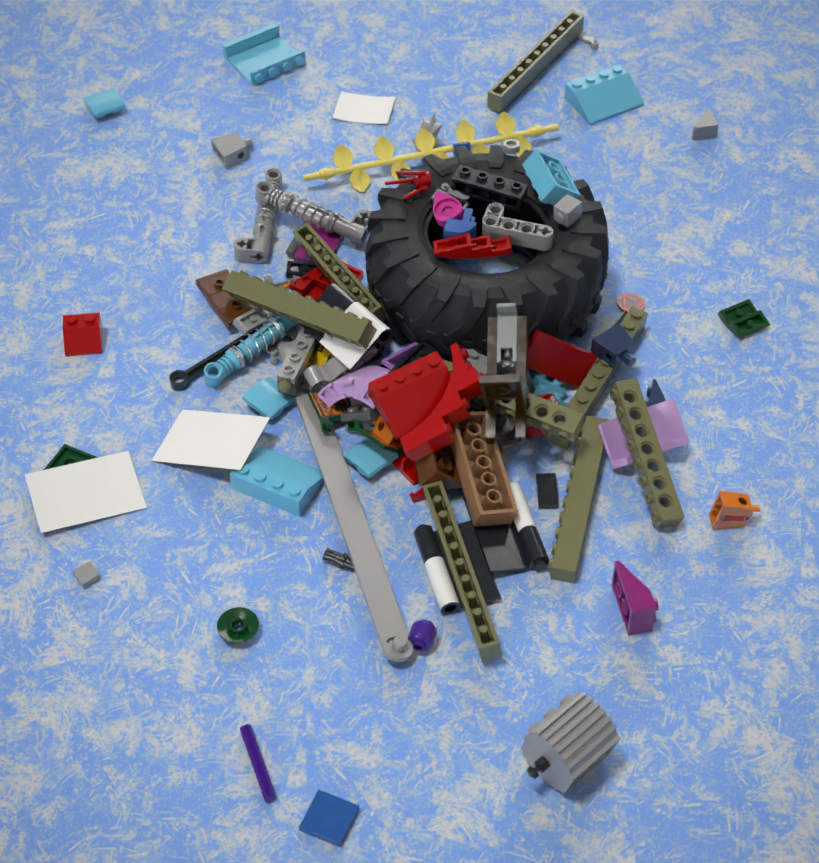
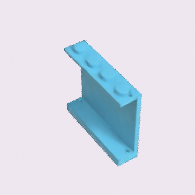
(262, 54)

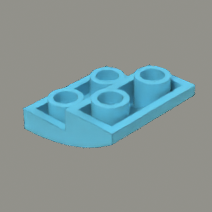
(104, 103)
(543, 385)
(266, 398)
(369, 457)

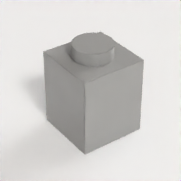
(567, 210)

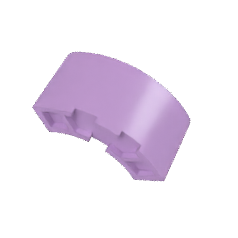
(352, 385)
(667, 426)

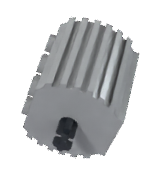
(569, 742)

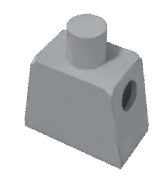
(231, 149)

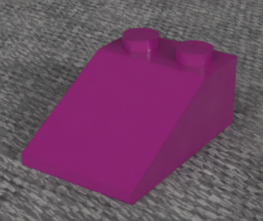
(634, 601)

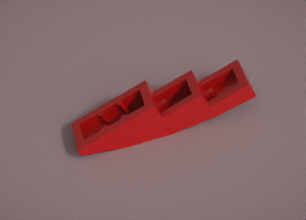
(467, 247)

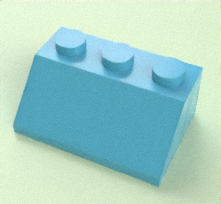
(549, 177)

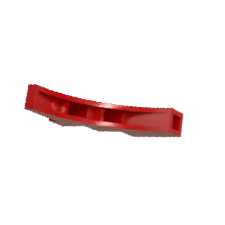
(438, 428)

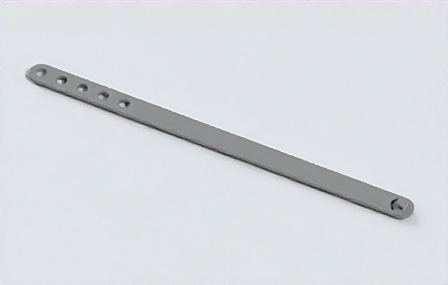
(353, 525)

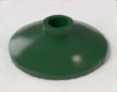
(237, 618)

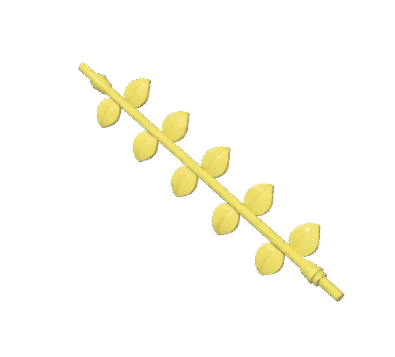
(424, 142)

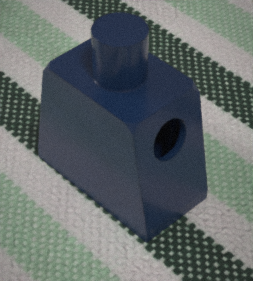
(614, 346)

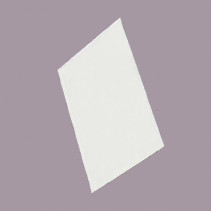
(211, 439)
(85, 491)

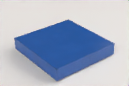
(329, 818)

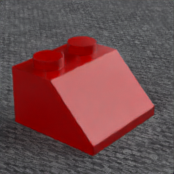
(82, 334)

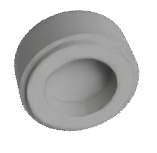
(511, 146)

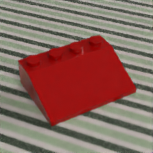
(410, 393)

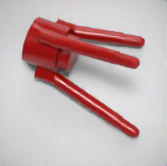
(421, 180)

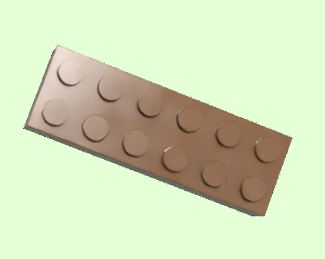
(482, 473)

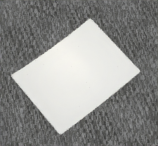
(363, 108)

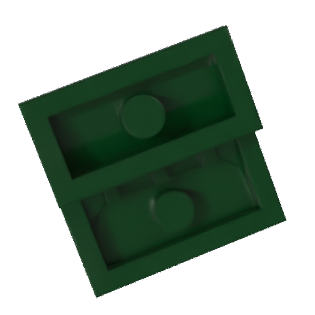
(743, 319)

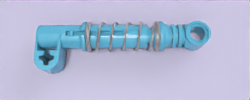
(235, 359)

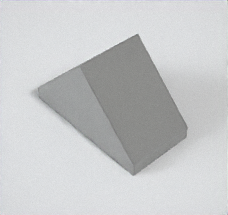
(706, 127)

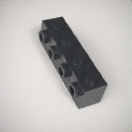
(489, 187)

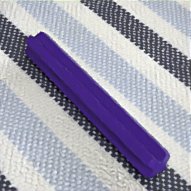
(257, 763)

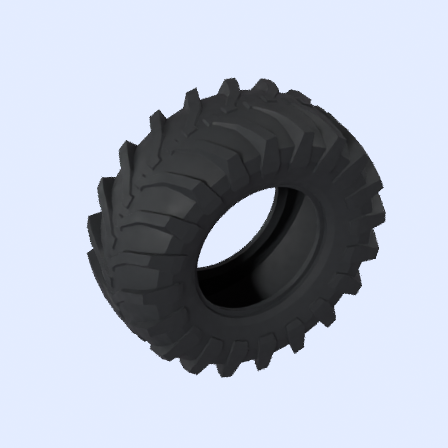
(449, 305)

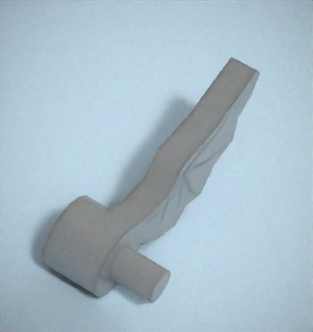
(587, 39)
(445, 187)
(272, 350)

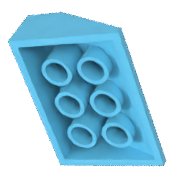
(603, 94)
(277, 480)

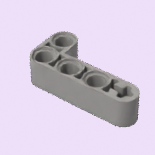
(520, 232)
(320, 376)

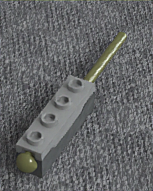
(296, 362)

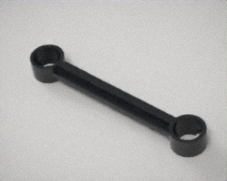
(199, 367)

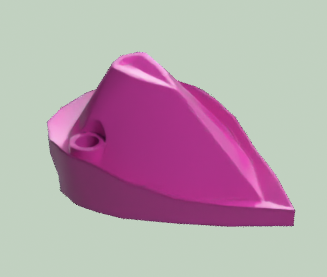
(446, 207)

